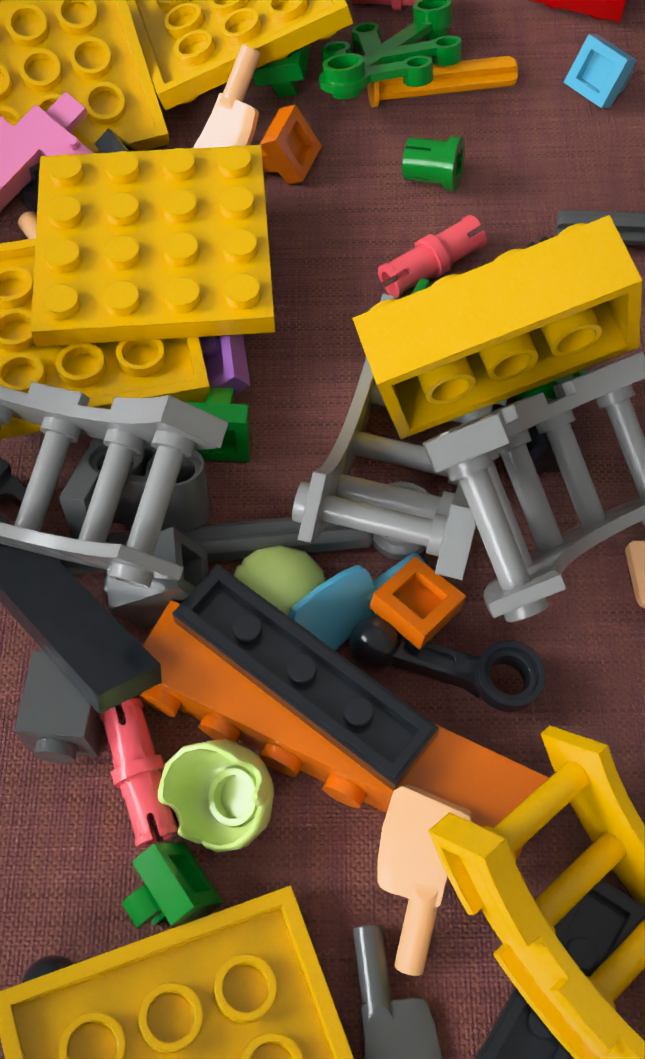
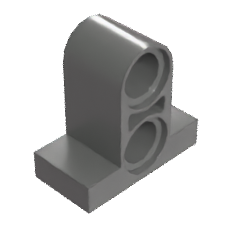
(187, 508)

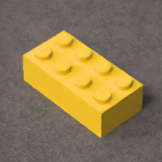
(504, 326)

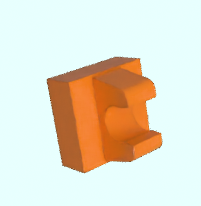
(289, 145)
(417, 602)

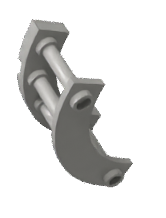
(126, 428)
(468, 455)
(384, 509)

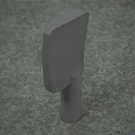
(389, 1027)

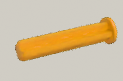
(460, 77)

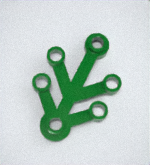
(399, 56)

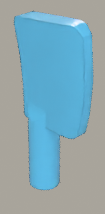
(341, 603)

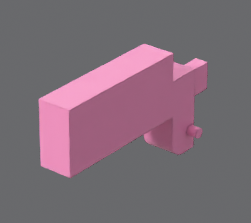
(35, 136)

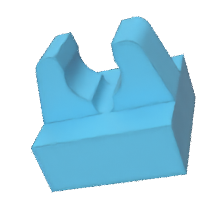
(600, 71)

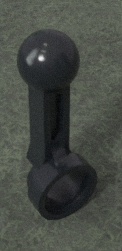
(379, 645)

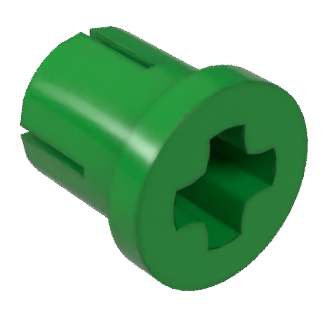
(434, 161)

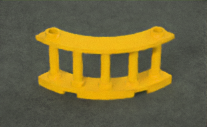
(486, 878)

